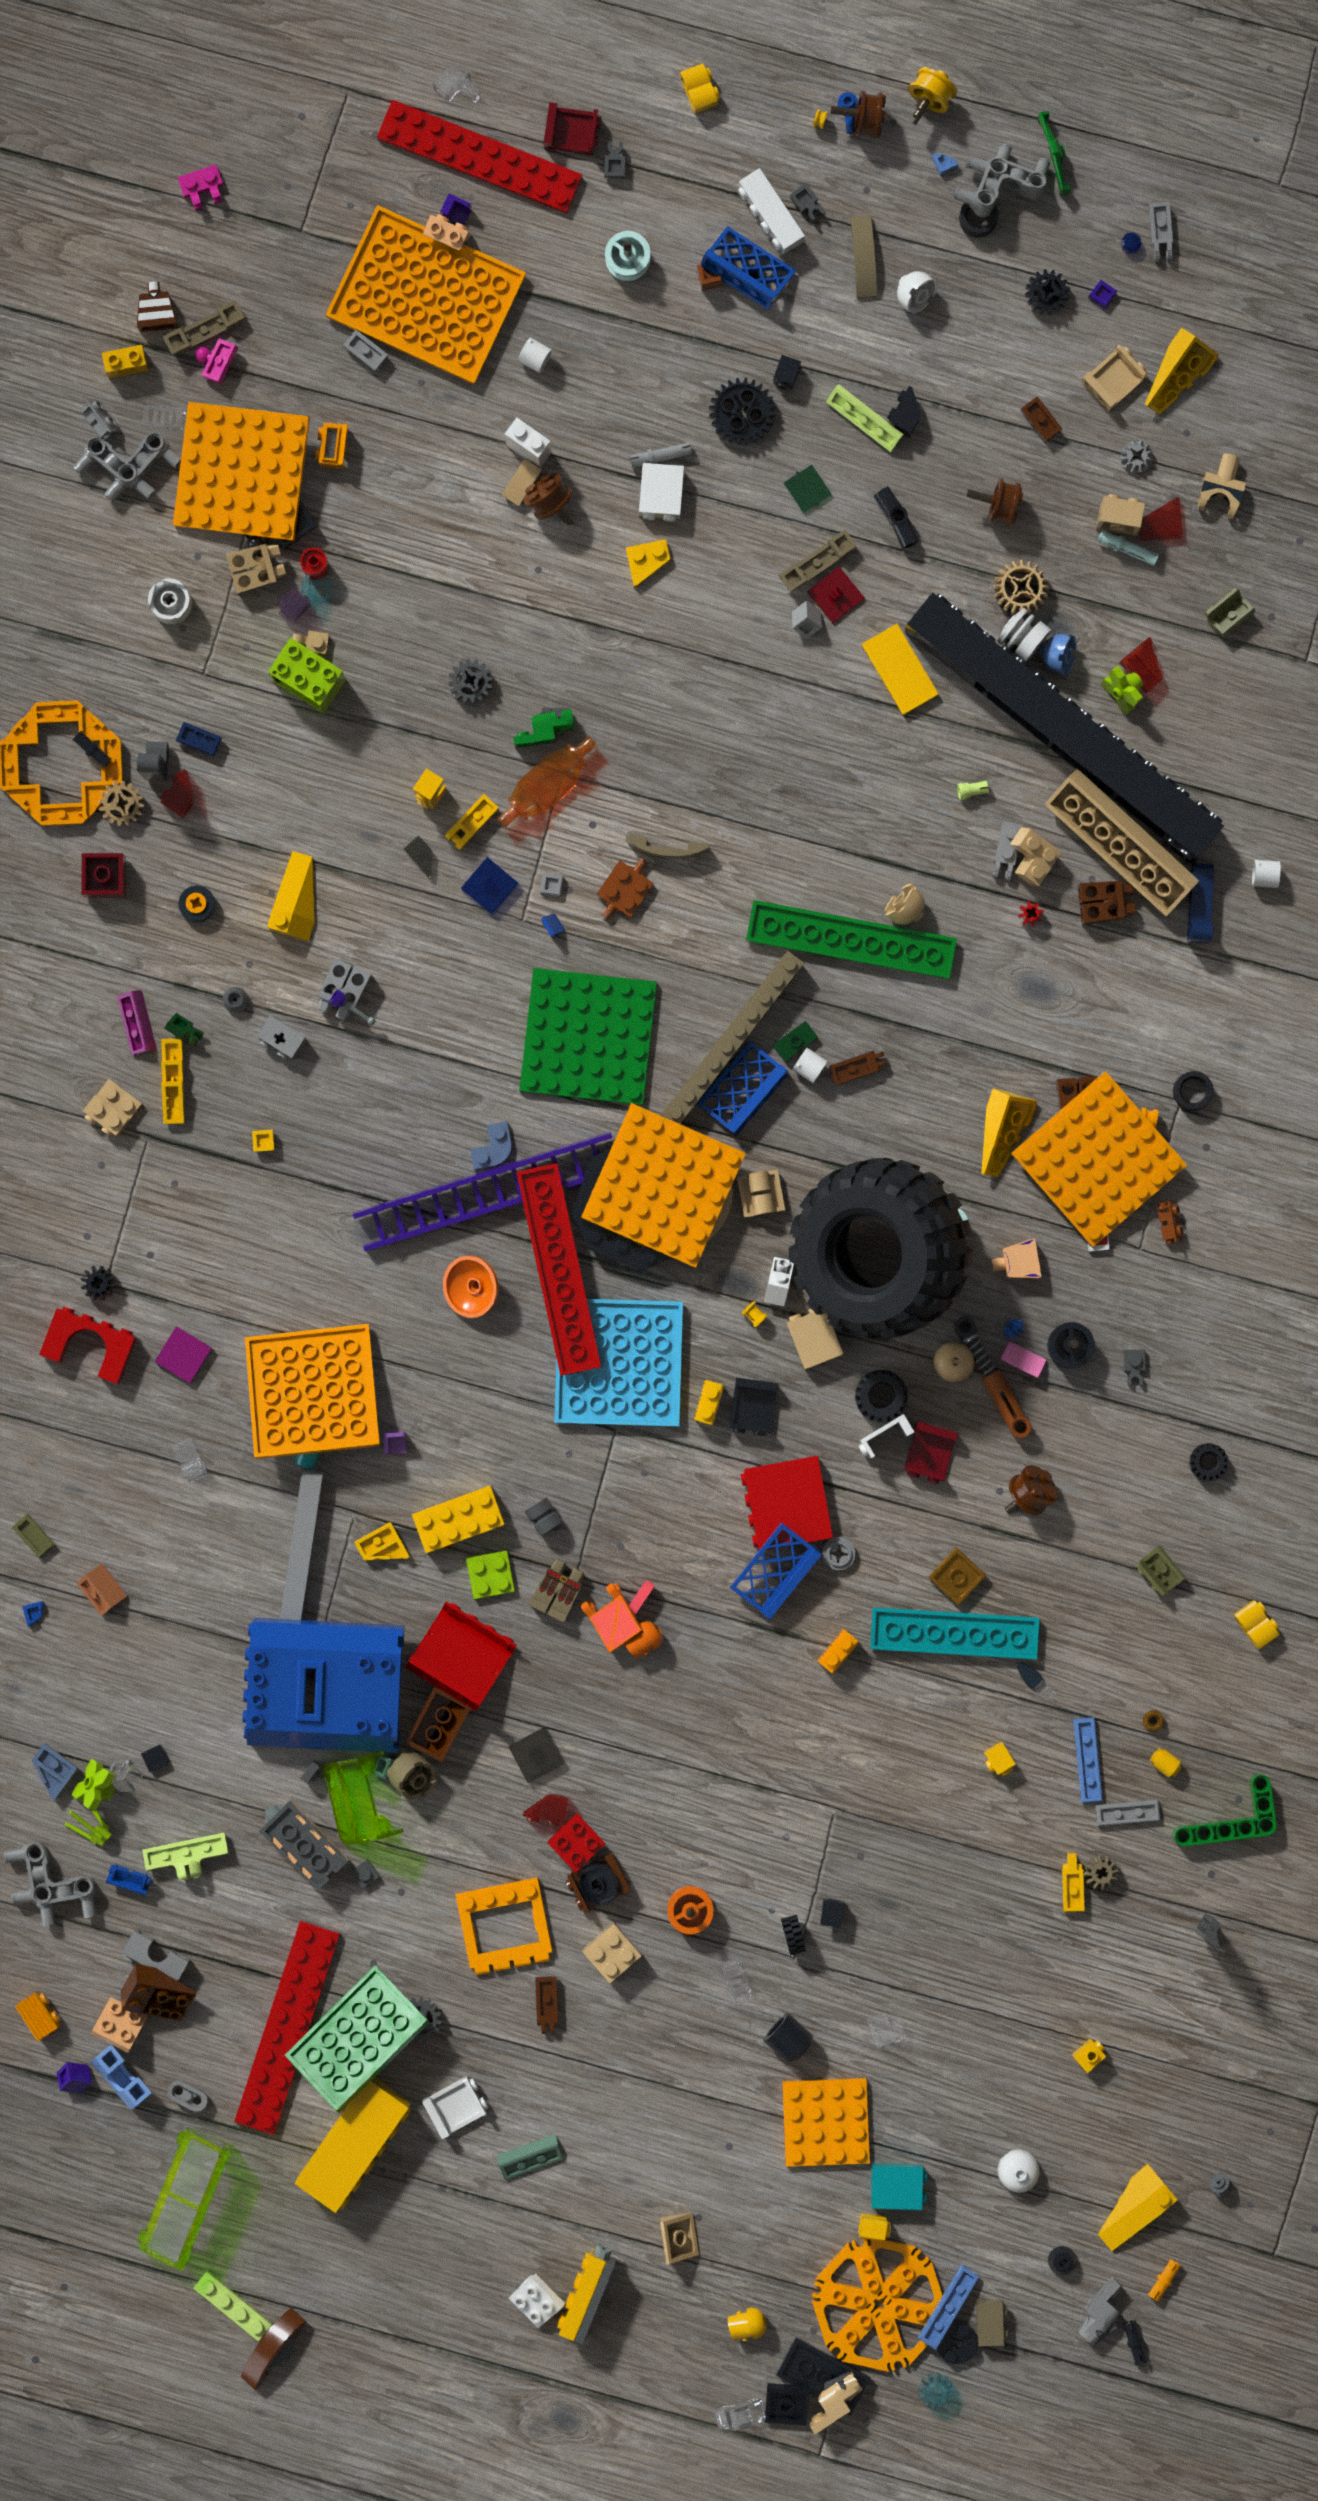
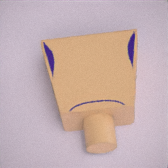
(1019, 1261)

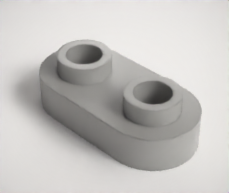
(187, 2097)

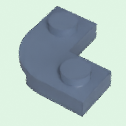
(497, 1151)

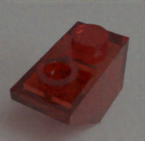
(180, 796)
(550, 1808)

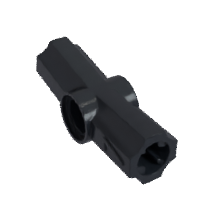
(890, 506)

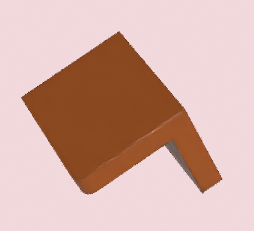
(707, 279)

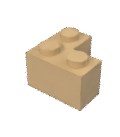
(1038, 857)

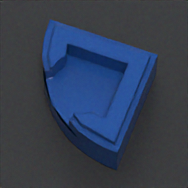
(33, 1612)

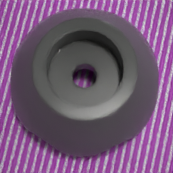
(240, 1004)

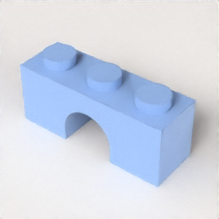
(128, 2088)

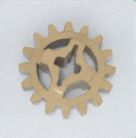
(124, 815)

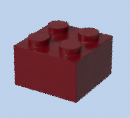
(103, 875)

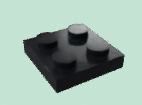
(787, 2404)

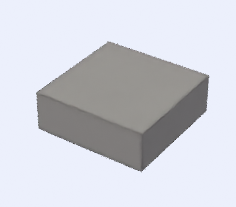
(551, 884)

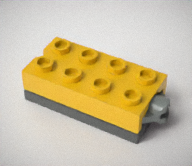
(587, 2295)

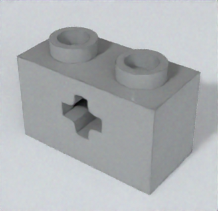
(274, 1028)

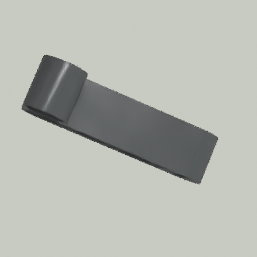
(154, 763)

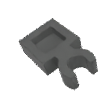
(615, 163)
(805, 200)
(1134, 1362)

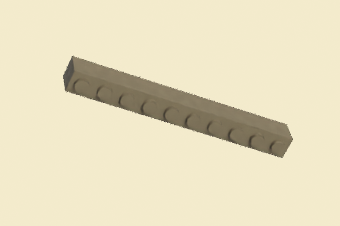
(733, 1038)

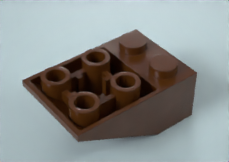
(155, 1994)

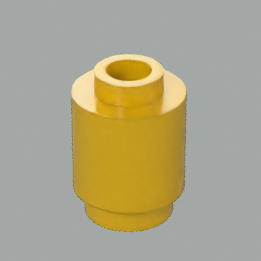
(1165, 1762)

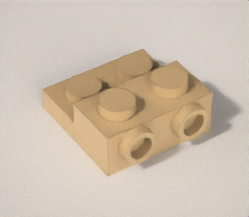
(112, 1108)

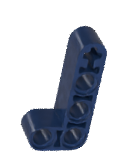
(1200, 905)

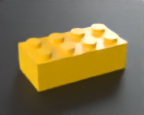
(458, 1519)

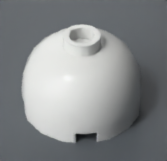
(915, 290)
(1018, 2171)

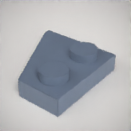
(53, 1769)

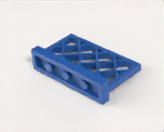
(739, 277)
(759, 1095)
(791, 1579)

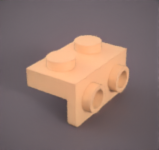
(445, 232)

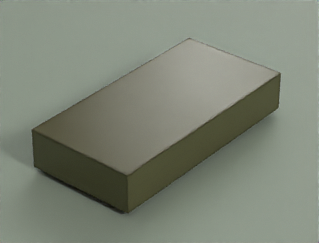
(33, 1535)

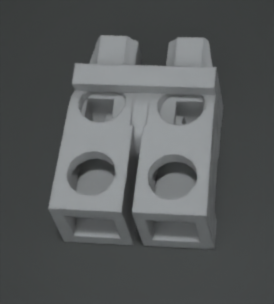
(353, 989)

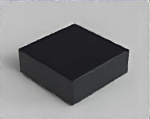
(154, 1758)

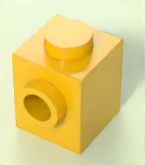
(999, 1759)
(1089, 2055)

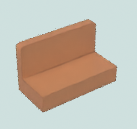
(101, 1589)

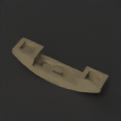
(864, 256)
(204, 329)
(818, 561)
(640, 844)

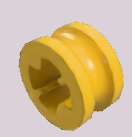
(820, 119)

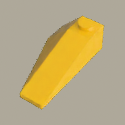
(1182, 364)
(294, 903)
(1004, 1121)
(1138, 2206)

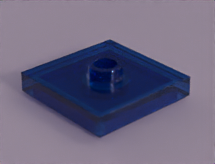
(489, 886)

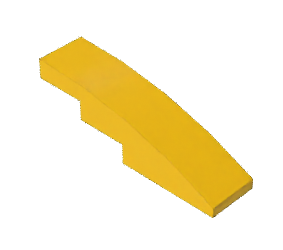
(172, 1080)

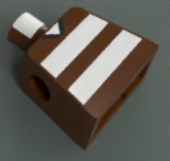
(155, 310)

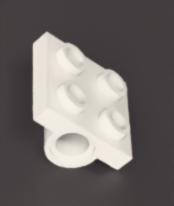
(536, 2300)

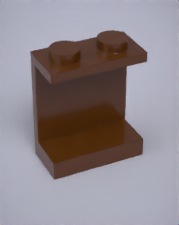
(573, 1881)

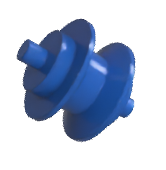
(1013, 1328)

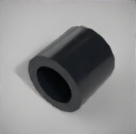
(788, 2038)

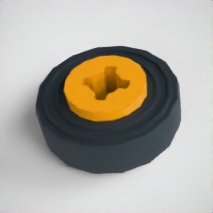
(196, 910)

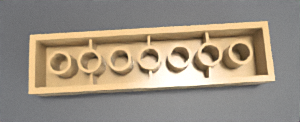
(1121, 842)

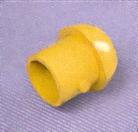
(747, 2324)

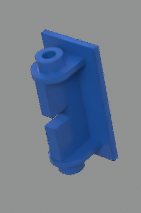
(128, 1880)

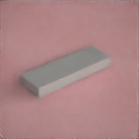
(1127, 1812)

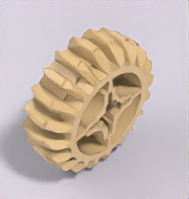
(1028, 593)

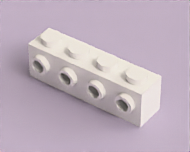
(771, 211)

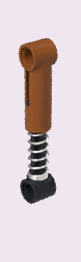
(993, 1380)

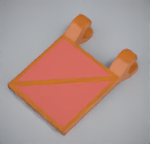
(614, 1621)

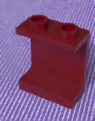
(930, 1452)

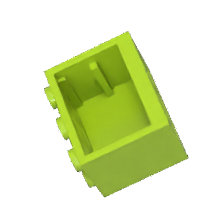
(307, 675)

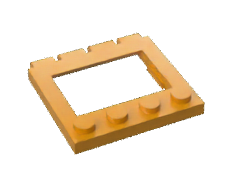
(496, 1897)

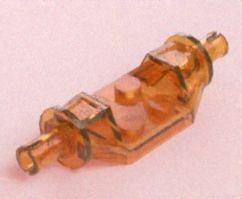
(547, 782)

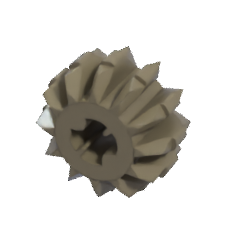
(1098, 1865)

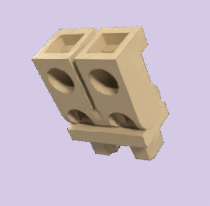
(259, 562)

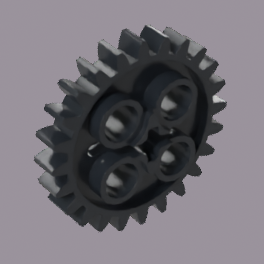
(725, 418)

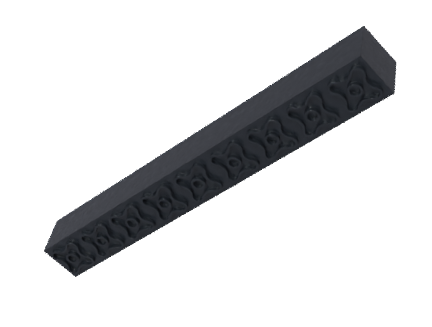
(1064, 727)

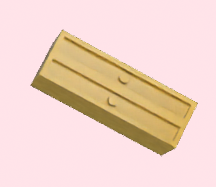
(353, 2144)

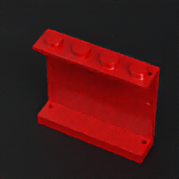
(787, 1494)
(461, 1656)

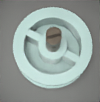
(627, 256)

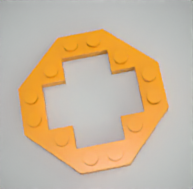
(27, 733)

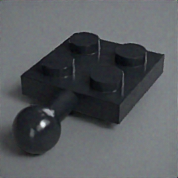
(304, 525)

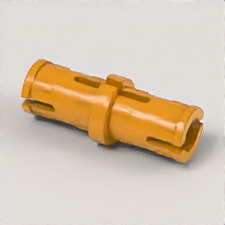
(1164, 2280)

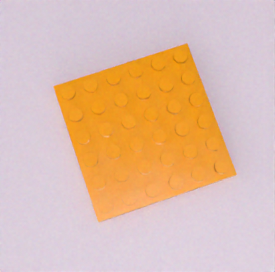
(241, 471)
(1099, 1159)
(663, 1185)
(312, 1391)

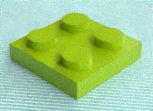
(490, 1574)

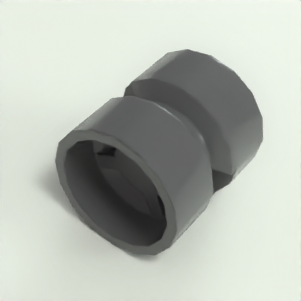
(543, 1516)

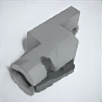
(1102, 2313)

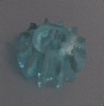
(928, 2394)

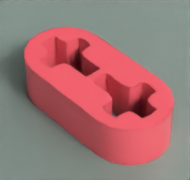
(641, 1596)

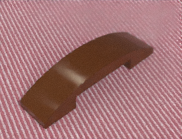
(270, 2346)

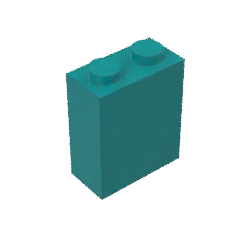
(898, 2186)

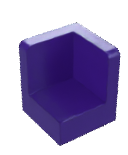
(456, 209)
(74, 2077)

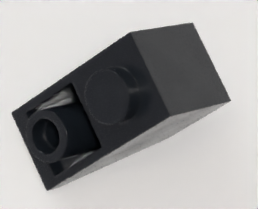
(906, 414)

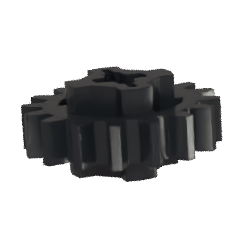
(1039, 290)

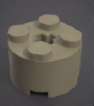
(412, 1775)

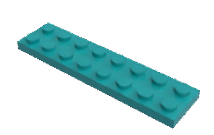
(954, 1633)

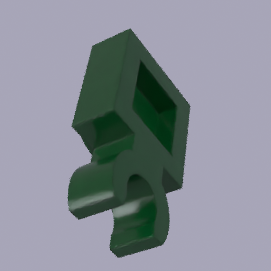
(183, 1028)

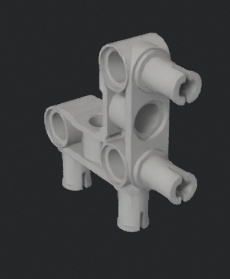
(1002, 174)
(139, 463)
(40, 1877)

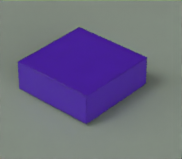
(1102, 294)

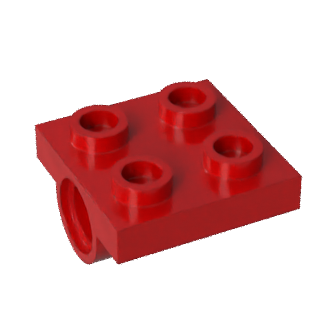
(576, 1842)

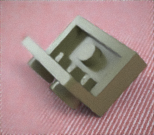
(1229, 612)
(1160, 1570)

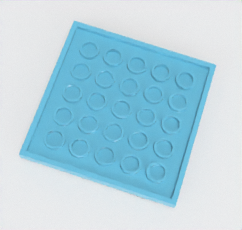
(638, 1370)

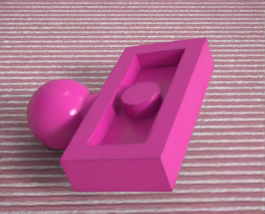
(217, 361)

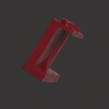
(571, 130)

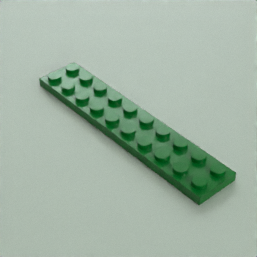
(851, 939)

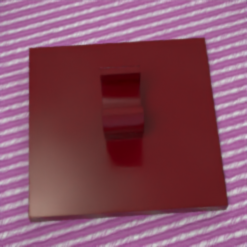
(835, 595)

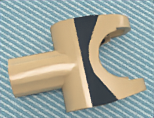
(1223, 485)

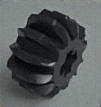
(92, 1279)

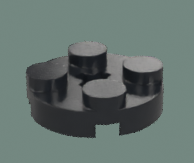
(606, 1877)
(967, 2347)

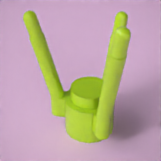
(98, 1834)

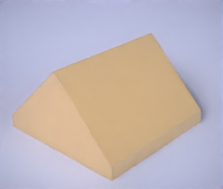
(679, 2237)

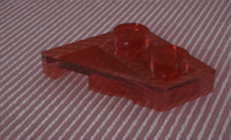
(1163, 523)
(1145, 664)

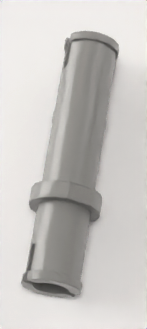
(662, 454)

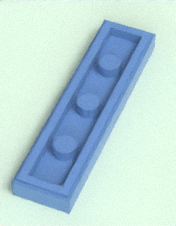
(1087, 1760)
(948, 2307)

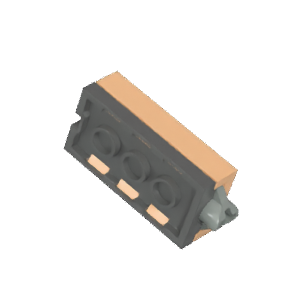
(302, 1843)

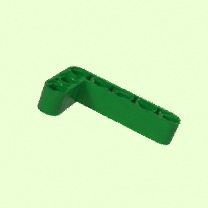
(1234, 1824)

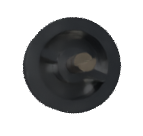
(1071, 1345)

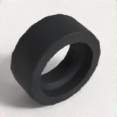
(977, 232)
(1208, 1090)

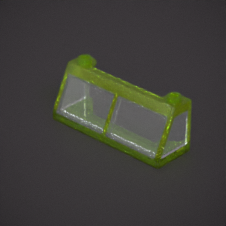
(184, 2198)

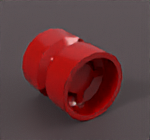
(314, 563)

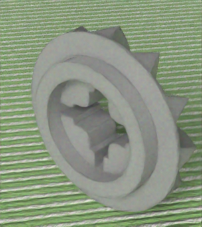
(1138, 465)
(846, 1547)

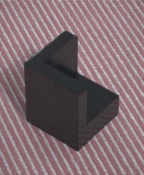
(832, 1912)

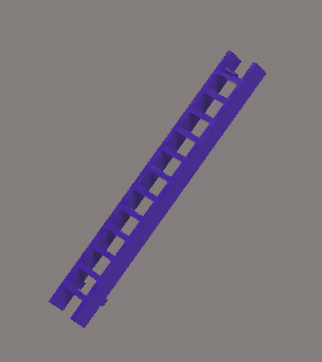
(472, 1179)

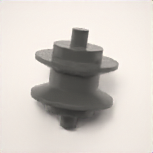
(1221, 2185)

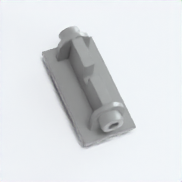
(105, 424)

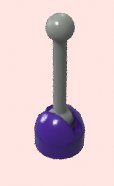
(339, 1000)

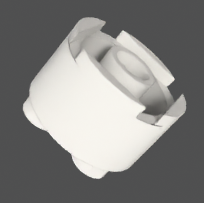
(163, 592)

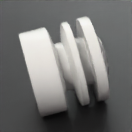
(1023, 635)

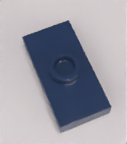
(198, 739)

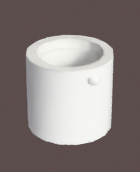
(535, 355)
(1266, 873)
(809, 1065)

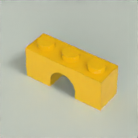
(429, 789)

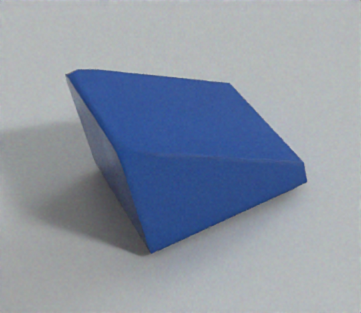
(552, 925)

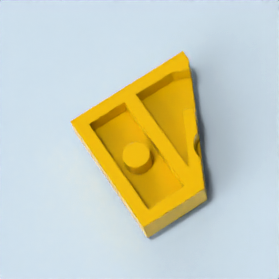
(646, 559)
(382, 1544)

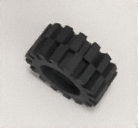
(1199, 1452)
(793, 1935)

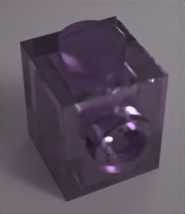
(293, 605)

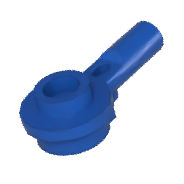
(850, 101)

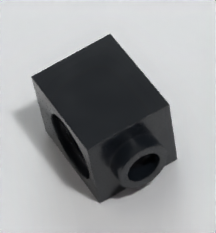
(786, 372)

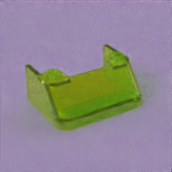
(353, 1800)

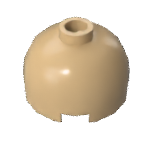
(906, 906)
(944, 1361)

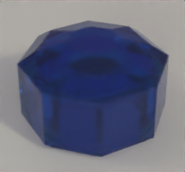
(1131, 243)

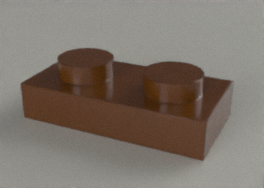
(1041, 419)

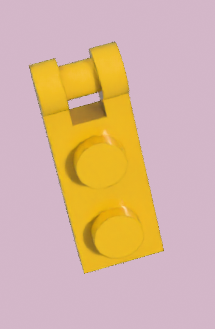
(472, 821)

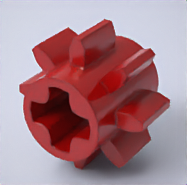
(1037, 912)

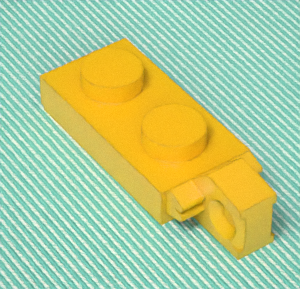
(1072, 1885)

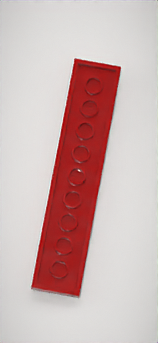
(479, 156)
(558, 1269)
(286, 2025)

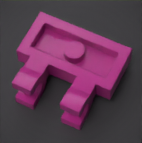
(200, 182)

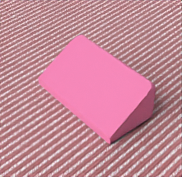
(1023, 1359)

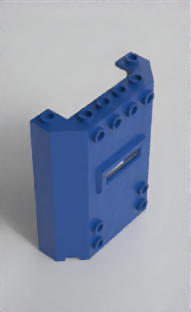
(354, 1685)

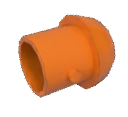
(643, 1642)

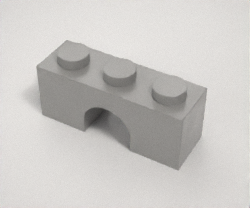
(139, 1950)

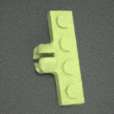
(186, 1855)

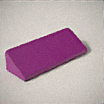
(136, 1022)

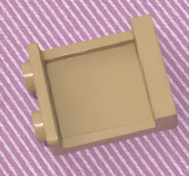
(1115, 378)
(814, 1338)

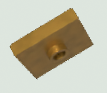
(957, 1576)

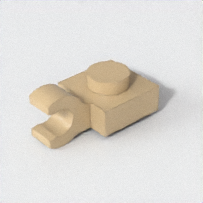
(315, 641)

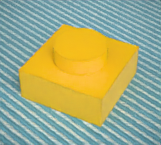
(263, 1140)

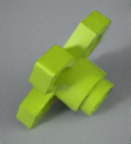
(1124, 689)
(96, 1785)

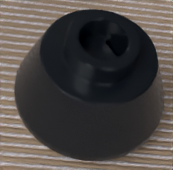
(1057, 2256)

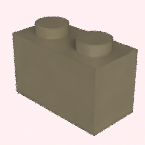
(990, 2322)

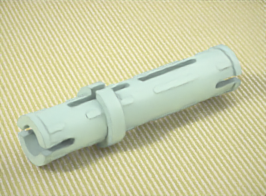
(1127, 547)

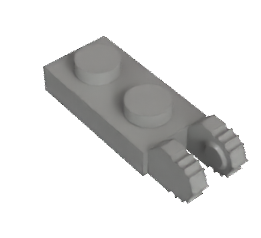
(1160, 228)
(1005, 852)

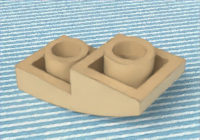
(523, 478)

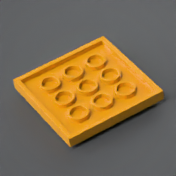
(826, 2122)

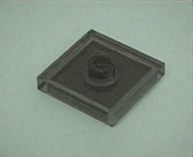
(536, 1754)

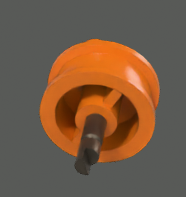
(690, 1910)

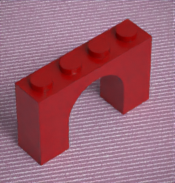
(66, 1324)

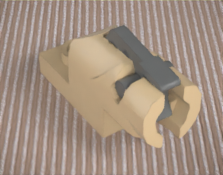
(834, 2400)

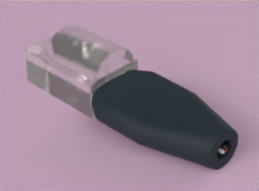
(1034, 1680)

